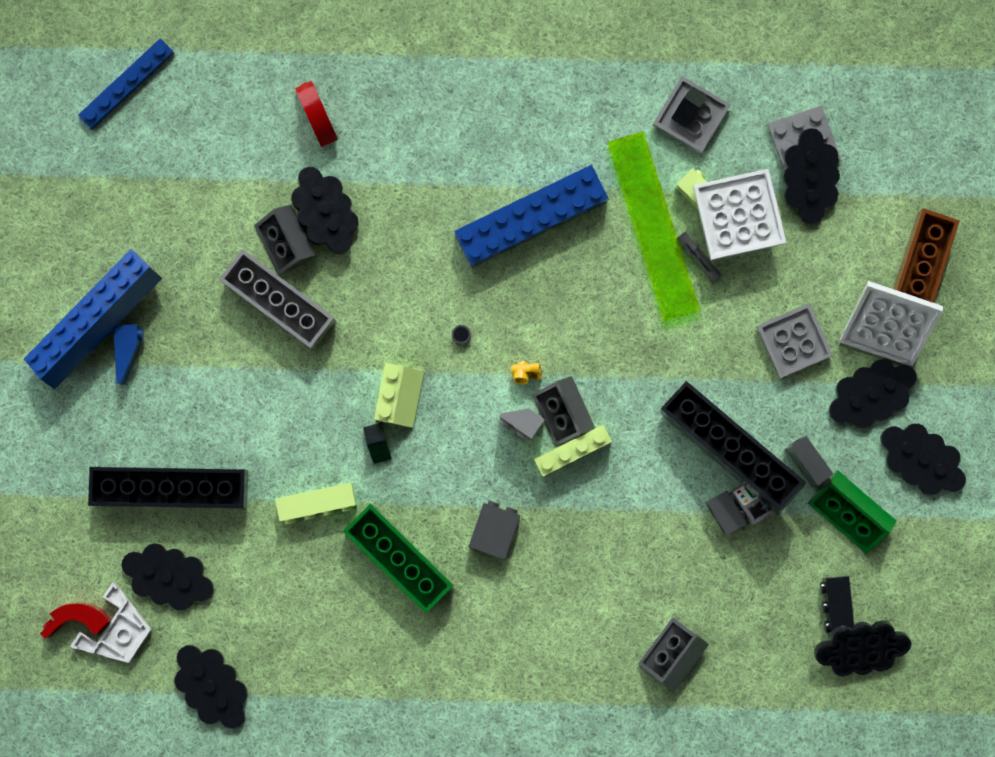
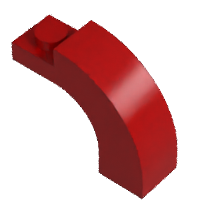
(316, 113)
(89, 614)

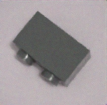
(726, 512)

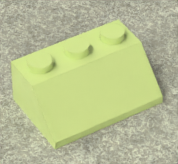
(398, 395)

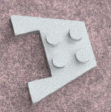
(122, 635)

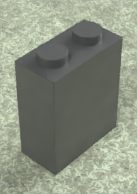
(809, 462)
(494, 530)

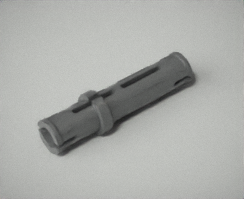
(699, 257)

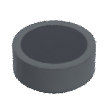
(461, 334)

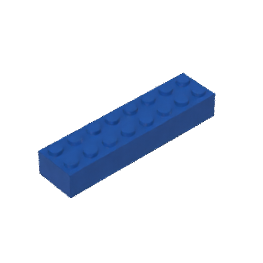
(531, 216)
(92, 319)

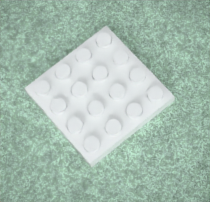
(739, 214)
(891, 324)

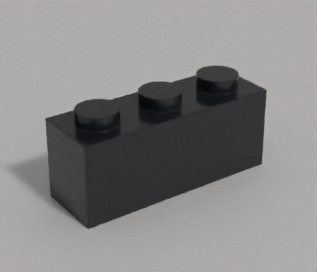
(837, 602)

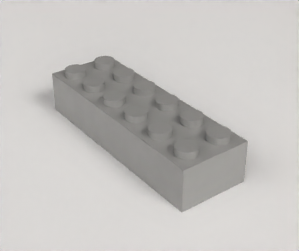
(277, 299)

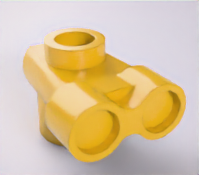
(524, 371)

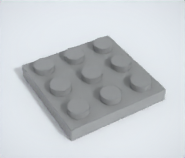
(703, 124)
(787, 130)
(794, 340)

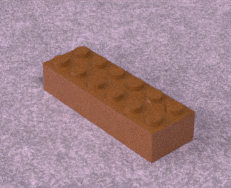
(926, 255)

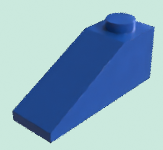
(127, 345)

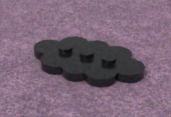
(811, 176)
(324, 210)
(872, 393)
(923, 459)
(167, 576)
(862, 648)
(210, 686)

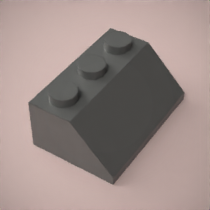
(284, 239)
(563, 411)
(673, 654)

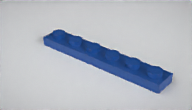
(126, 83)

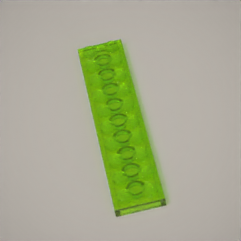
(653, 226)

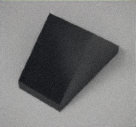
(689, 107)
(377, 443)

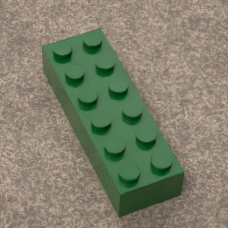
(398, 558)

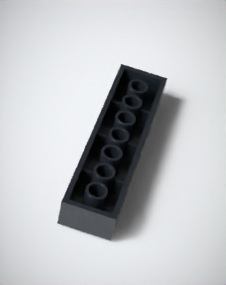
(732, 447)
(168, 487)

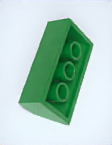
(852, 512)

